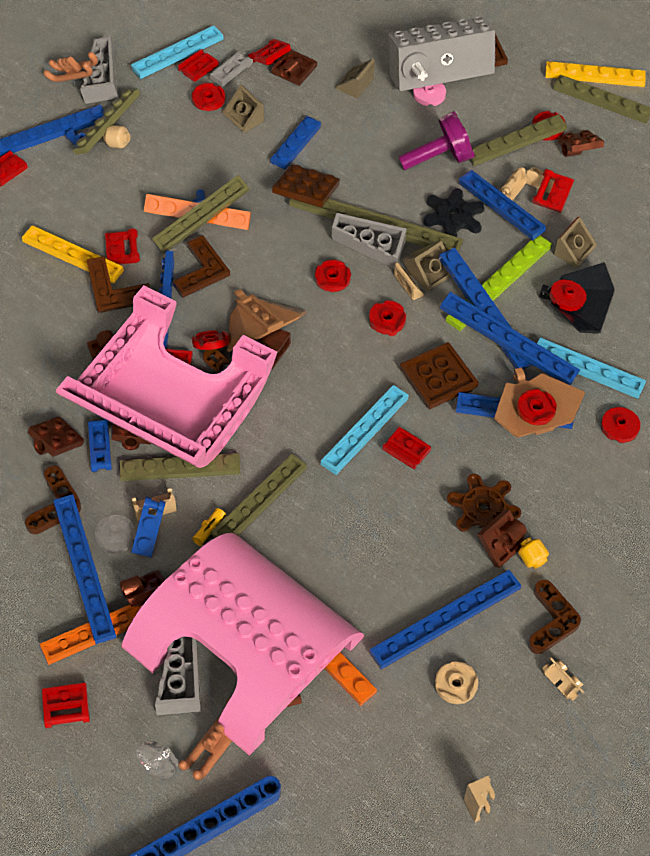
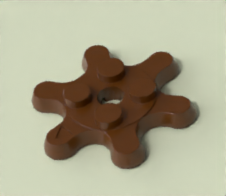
(477, 495)

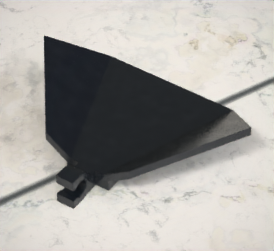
(599, 293)

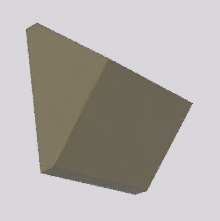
(357, 78)
(245, 110)
(575, 243)

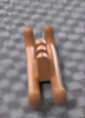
(72, 68)
(215, 743)

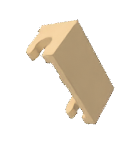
(170, 505)
(476, 797)

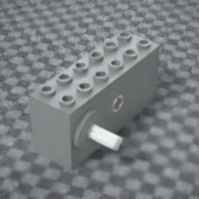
(441, 53)

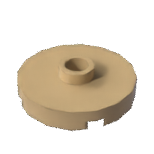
(460, 673)

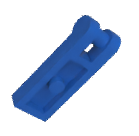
(99, 445)
(148, 528)

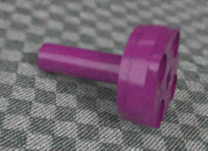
(454, 139)

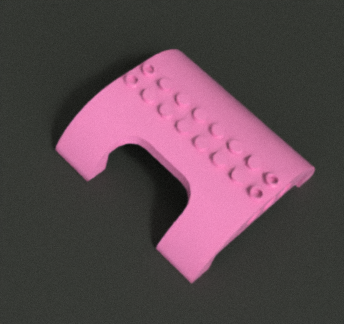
(163, 397)
(249, 618)

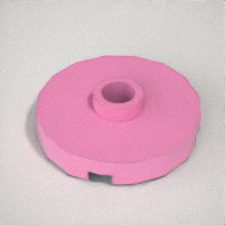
(430, 94)

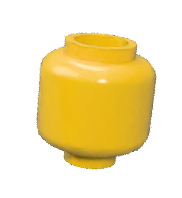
(533, 553)

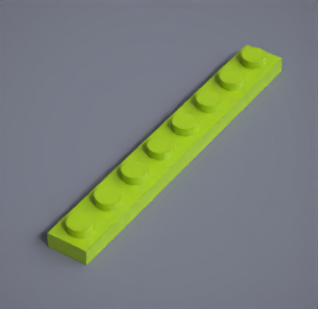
(510, 272)

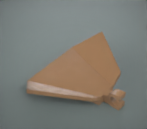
(258, 317)
(566, 397)

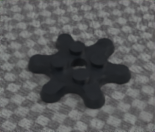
(454, 222)

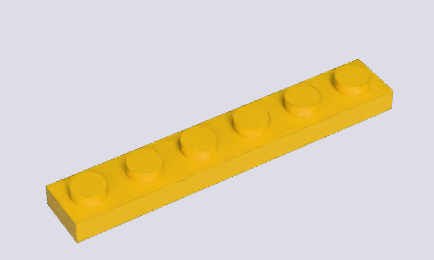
(596, 73)
(67, 251)

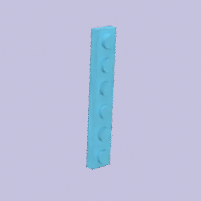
(176, 52)
(597, 370)
(364, 430)

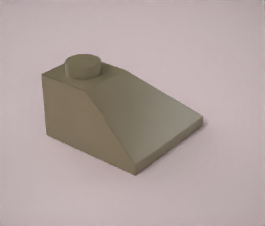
(426, 266)

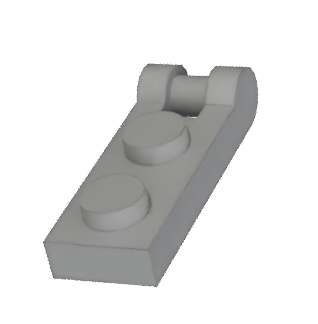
(231, 68)

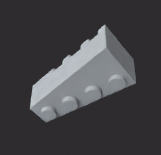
(103, 81)
(370, 238)
(180, 679)

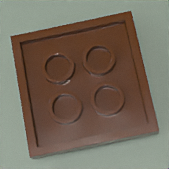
(306, 185)
(438, 375)

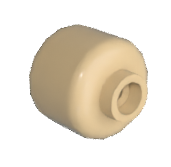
(117, 136)

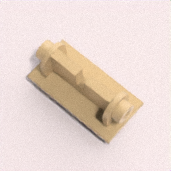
(515, 183)
(569, 685)

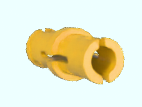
(204, 532)

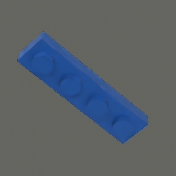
(295, 142)

